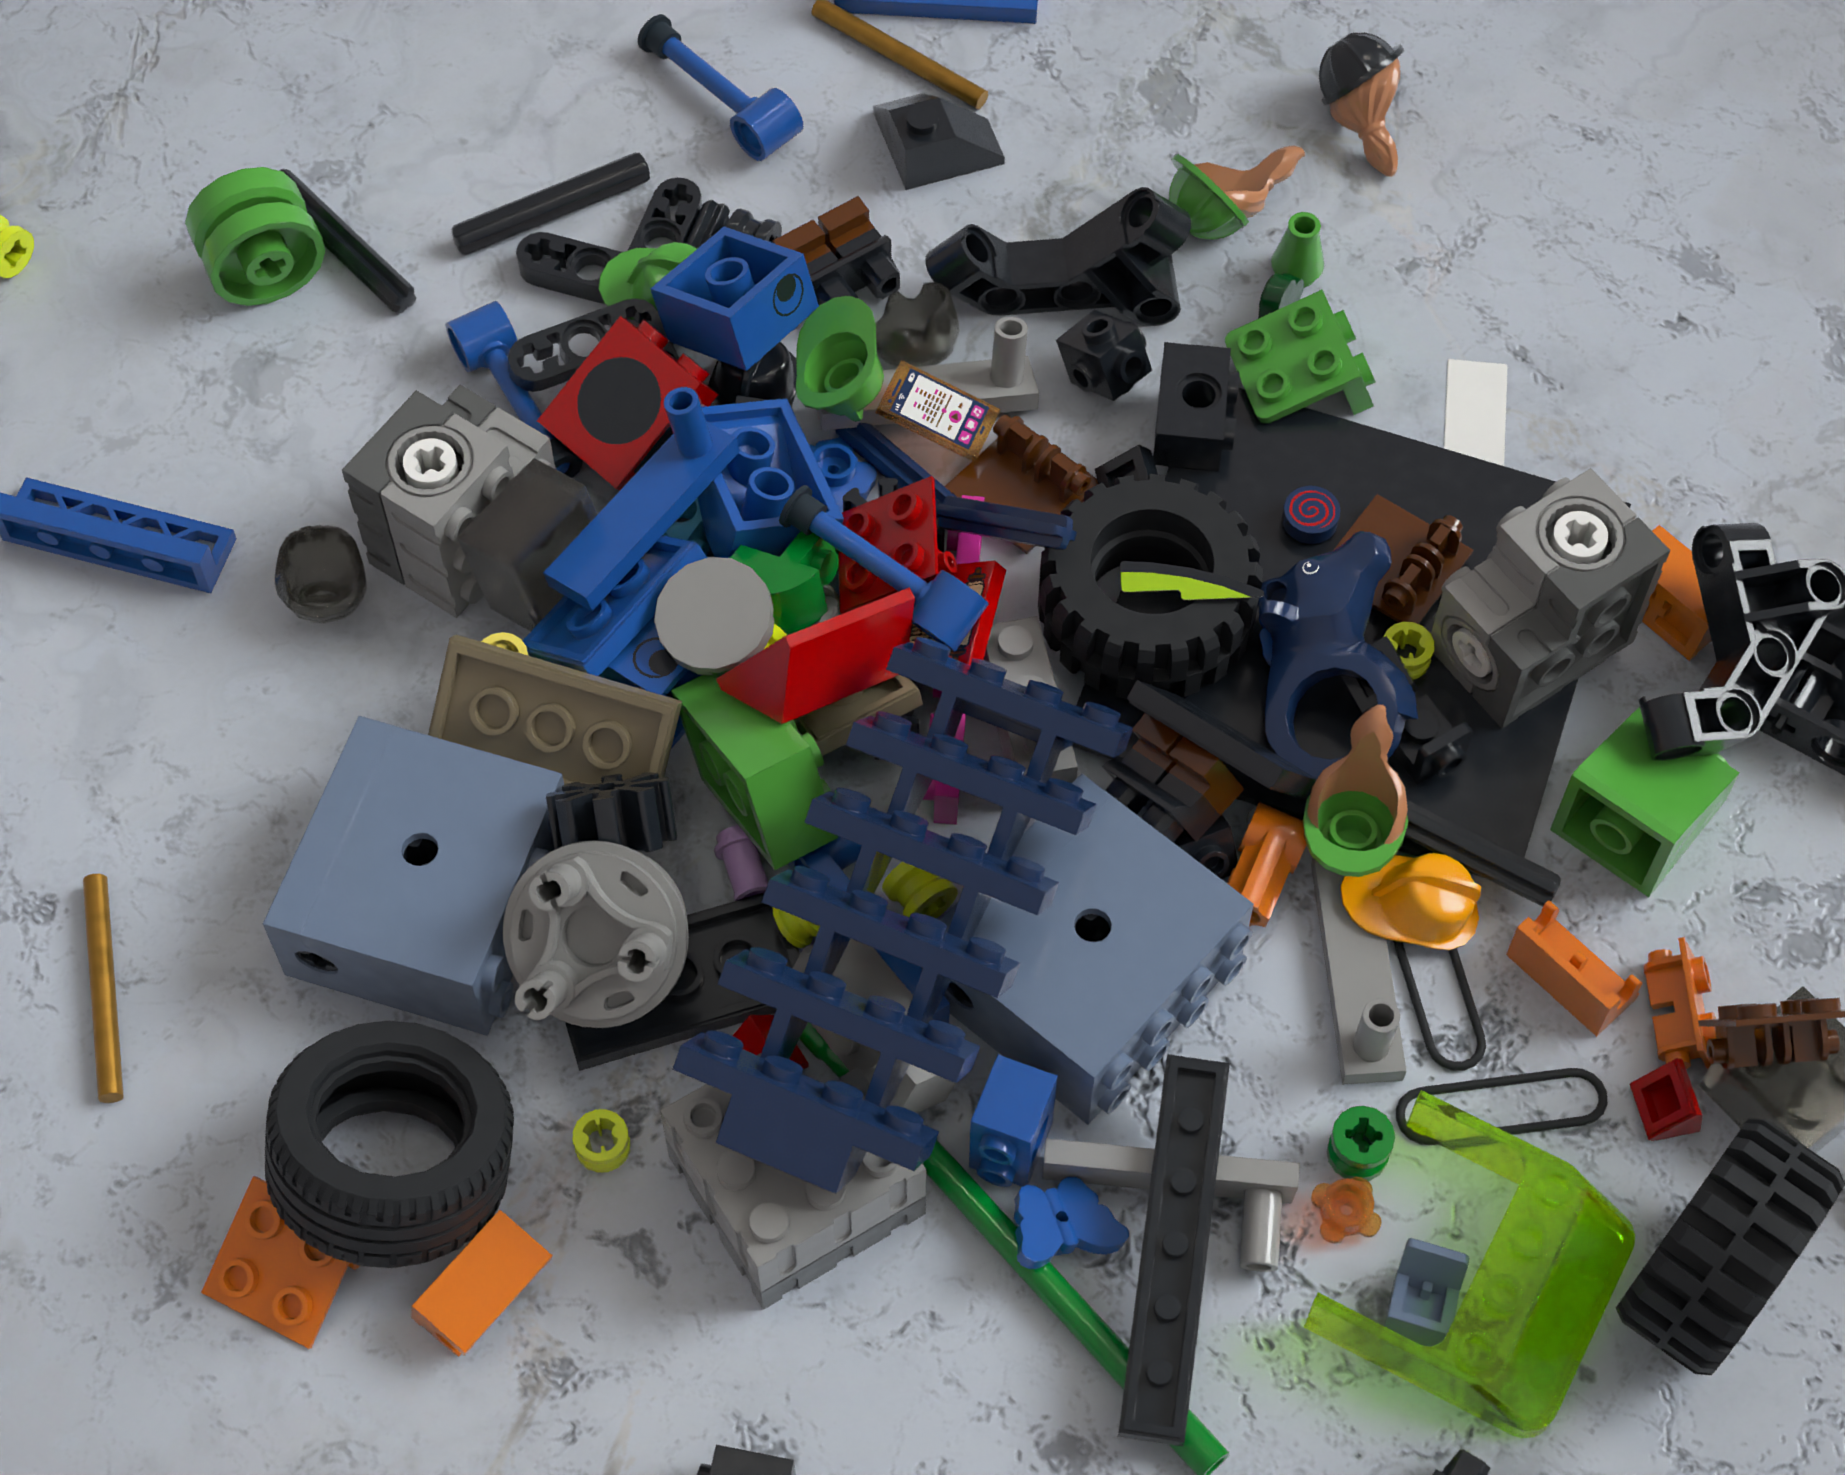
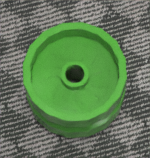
(254, 236)

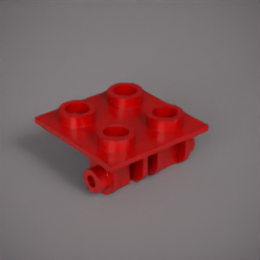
(902, 528)

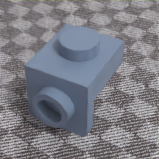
(1426, 1292)

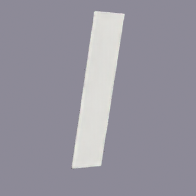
(1476, 409)

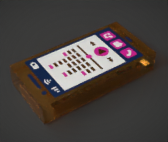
(937, 411)

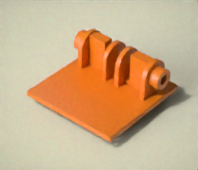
(273, 1272)

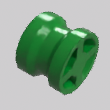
(1355, 1156)

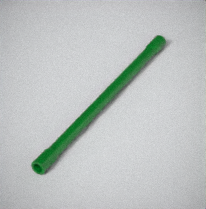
(1201, 1448)

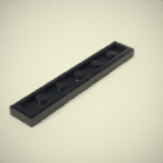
(1174, 1251)

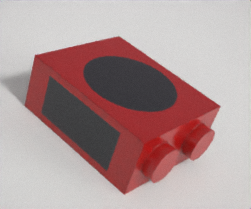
(615, 400)

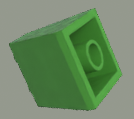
(1640, 811)

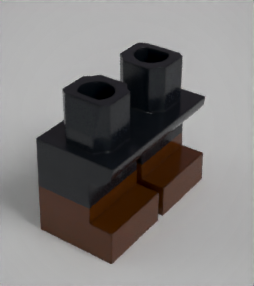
(845, 253)
(1173, 780)

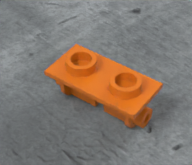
(1679, 983)

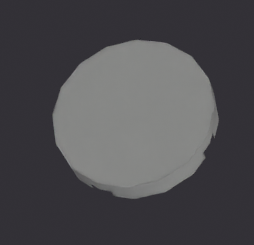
(714, 615)

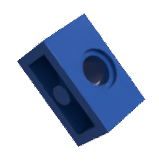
(1011, 1122)

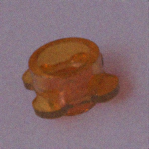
(1350, 1192)

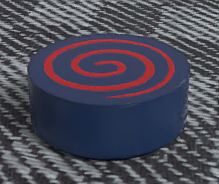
(1311, 514)

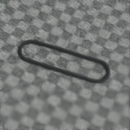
(1422, 1020)
(1502, 1081)

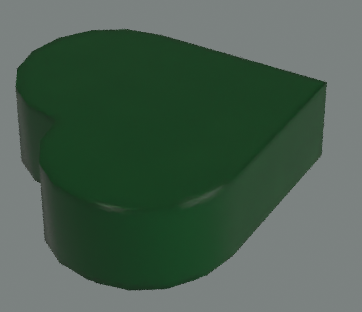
(1280, 292)

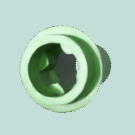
(1300, 249)

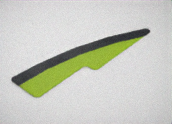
(1191, 582)

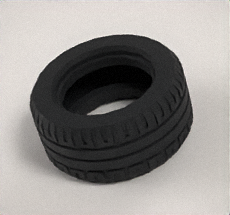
(378, 1216)

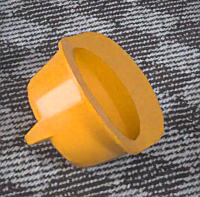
(1416, 901)

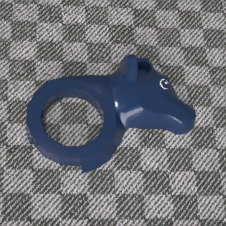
(1318, 633)

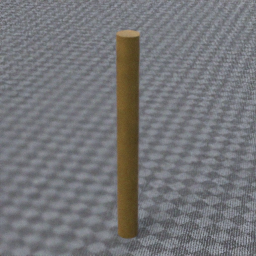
(900, 53)
(102, 989)

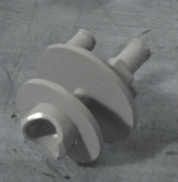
(595, 935)

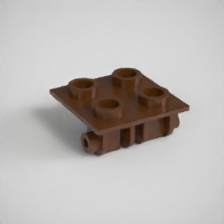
(1023, 472)
(1420, 557)
(1797, 1033)

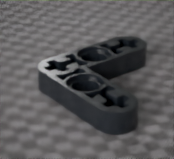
(575, 254)
(541, 343)

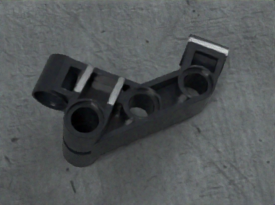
(1107, 262)
(1759, 630)

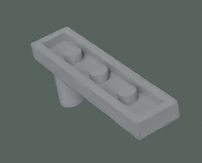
(1001, 381)
(1358, 990)
(1257, 1181)

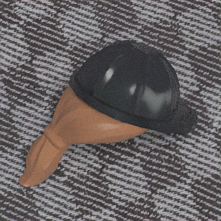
(1359, 85)

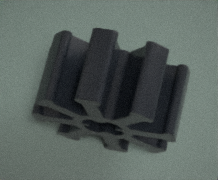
(616, 811)

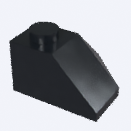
(936, 139)

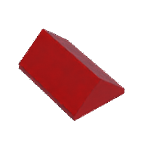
(823, 660)

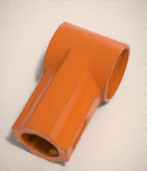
(1268, 855)

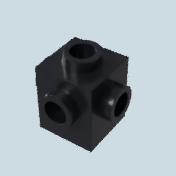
(1104, 355)

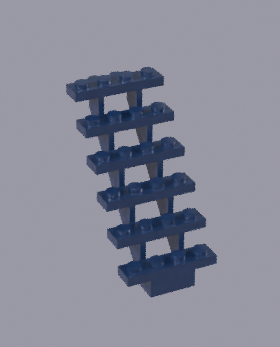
(827, 1127)

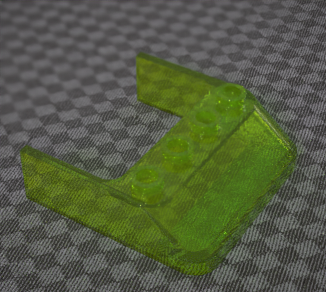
(1530, 1298)

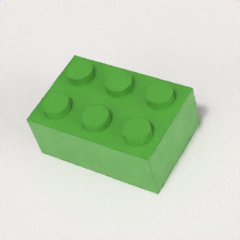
(755, 769)

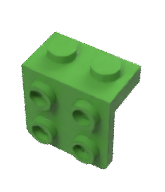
(1299, 359)

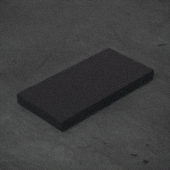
(696, 999)

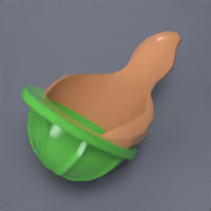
(1224, 197)
(1358, 804)

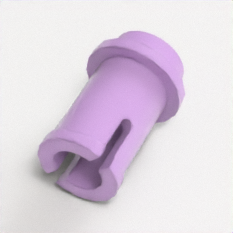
(741, 862)

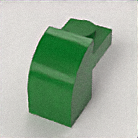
(795, 579)

